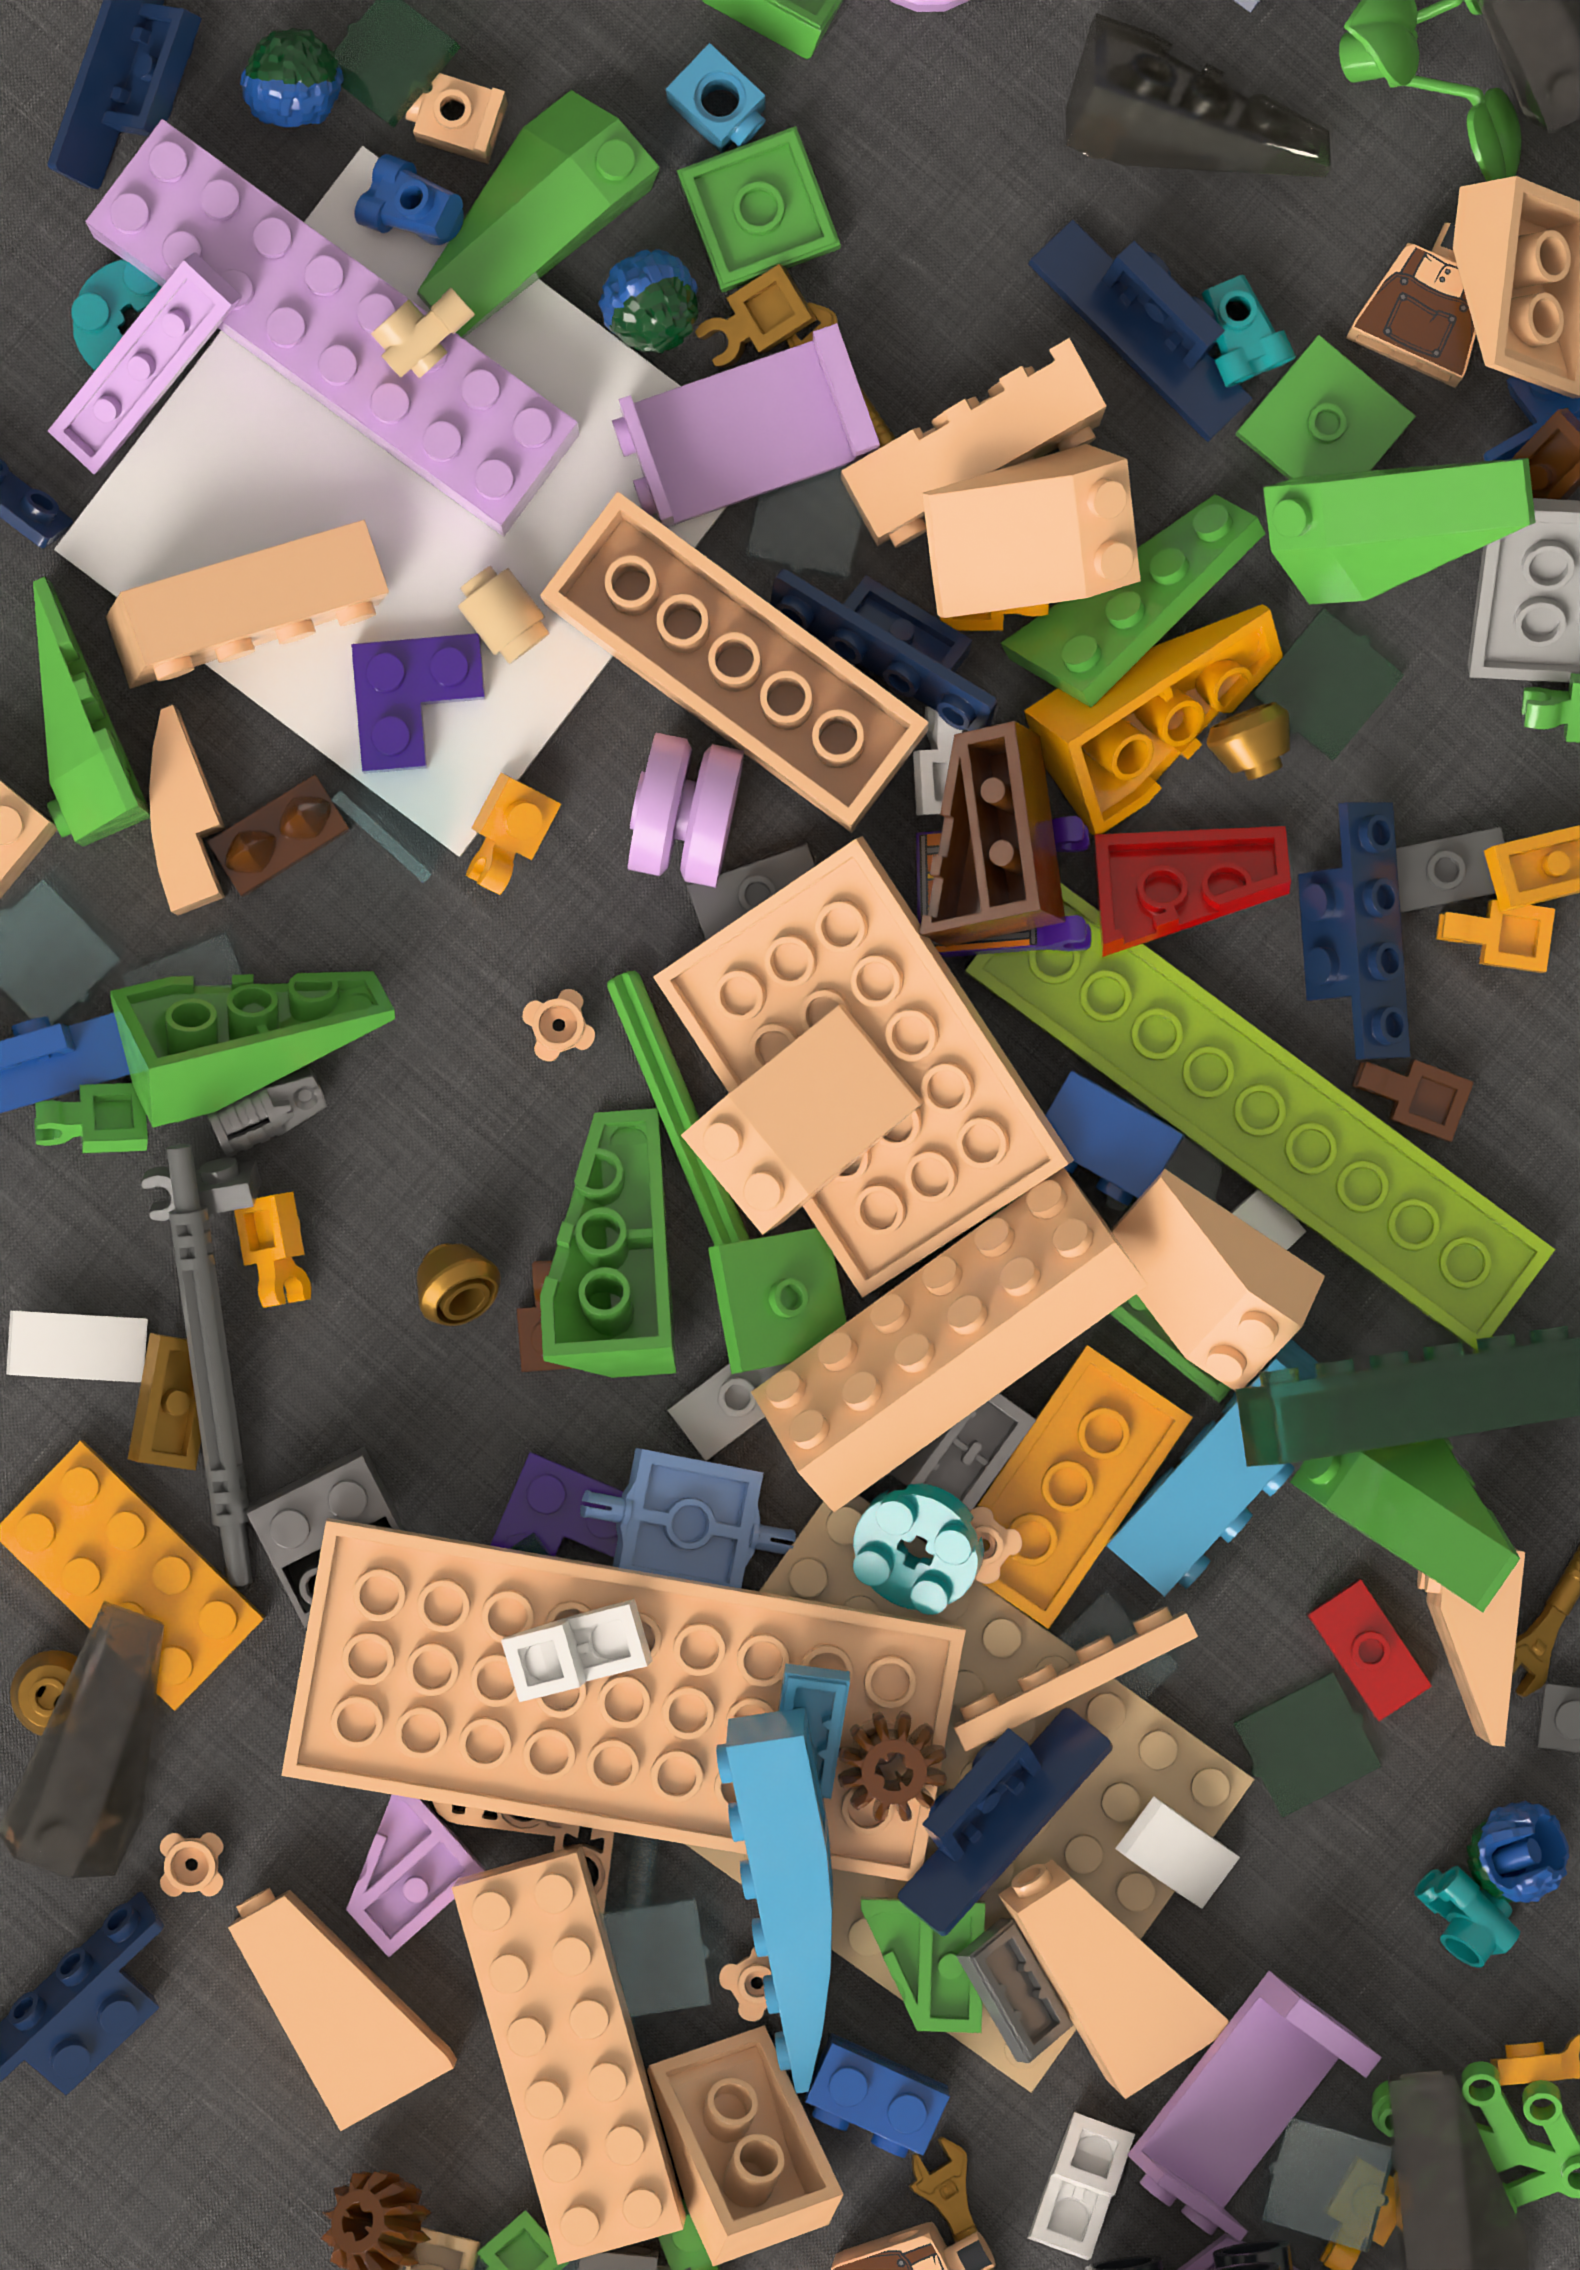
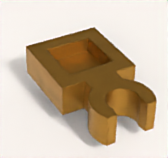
(765, 312)

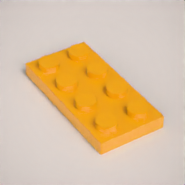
(1077, 1479)
(103, 1542)

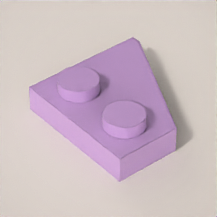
(408, 1873)

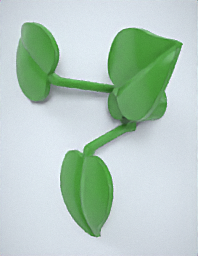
(1384, 45)

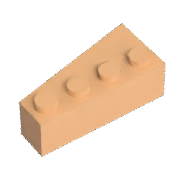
(1019, 422)
(246, 603)

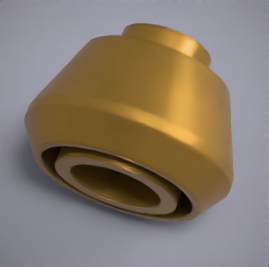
(1252, 740)
(456, 1284)
(43, 1669)

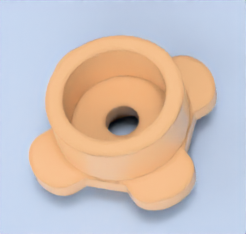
(552, 1042)
(1002, 1543)
(179, 1877)
(738, 1980)

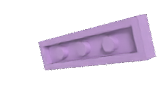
(144, 363)

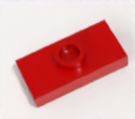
(1369, 1650)

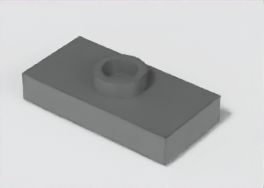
(1445, 870)
(746, 888)
(1015, 1990)

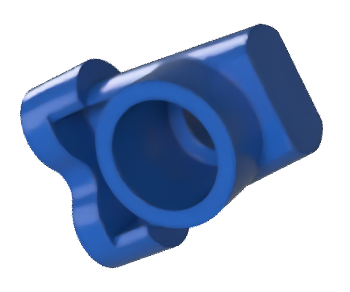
(409, 203)

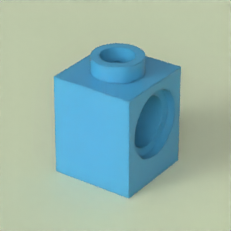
(714, 72)

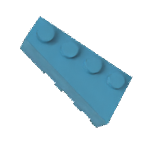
(1202, 1496)

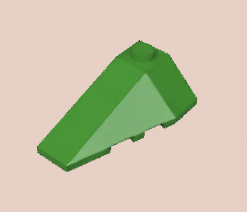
(1419, 1509)

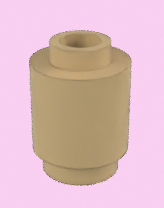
(503, 613)

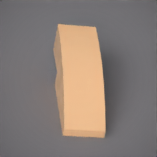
(181, 816)

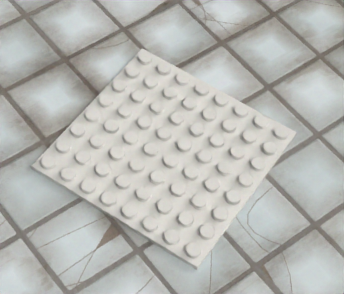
(259, 462)

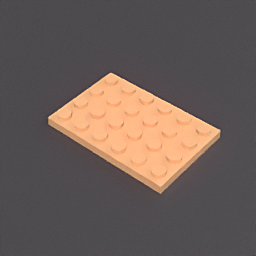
(856, 943)

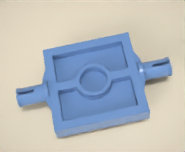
(687, 1519)

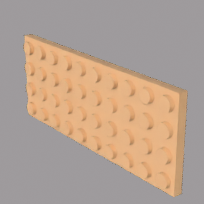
(418, 1701)

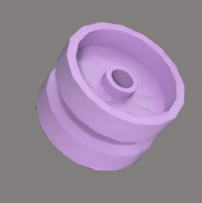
(685, 810)

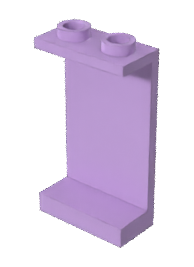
(747, 430)
(1242, 2101)

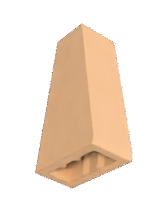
(1114, 1987)
(336, 2011)

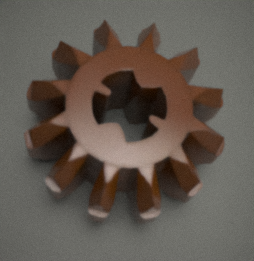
(913, 1755)
(376, 2222)

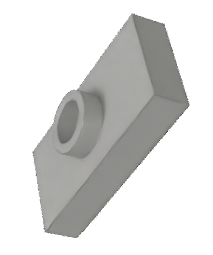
(721, 1408)

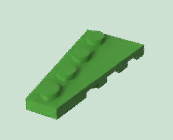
(1098, 639)

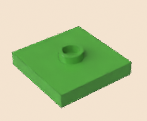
(758, 208)
(1324, 417)
(776, 1297)

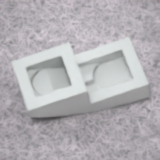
(76, 1346)
(576, 1650)
(1177, 1852)
(1081, 2186)

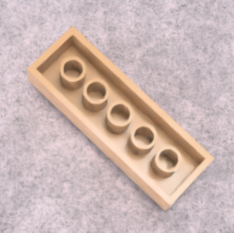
(734, 662)
(948, 1339)
(569, 2054)

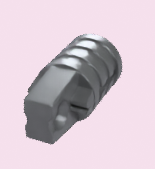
(268, 1111)

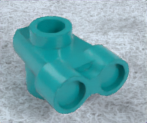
(1249, 344)
(1476, 1919)

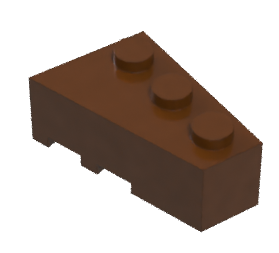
(996, 841)

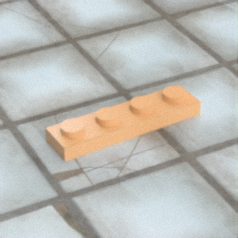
(1098, 1664)

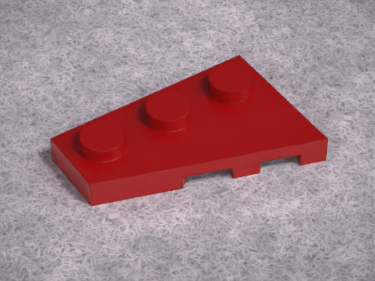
(1183, 878)

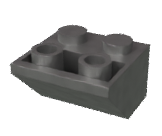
(970, 1452)
(295, 1516)

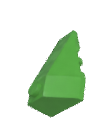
(546, 198)
(1380, 528)
(85, 756)
(214, 1045)
(610, 1275)

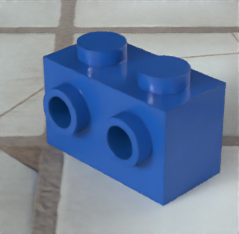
(1111, 1137)
(877, 2096)

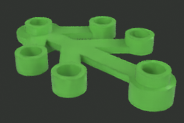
(1507, 2139)

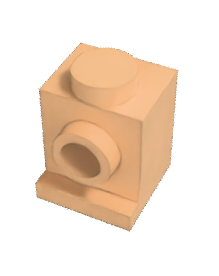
(470, 135)

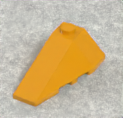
(1120, 746)

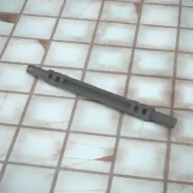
(209, 1364)

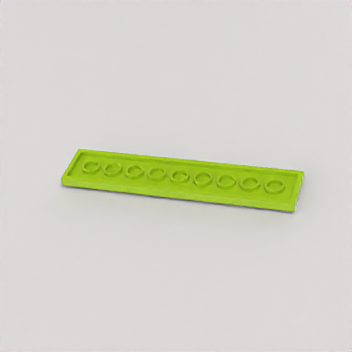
(1276, 1125)

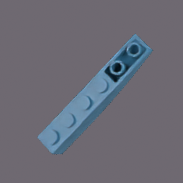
(786, 1870)

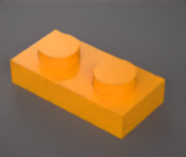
(1535, 868)

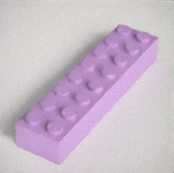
(312, 320)

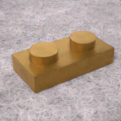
(166, 1411)

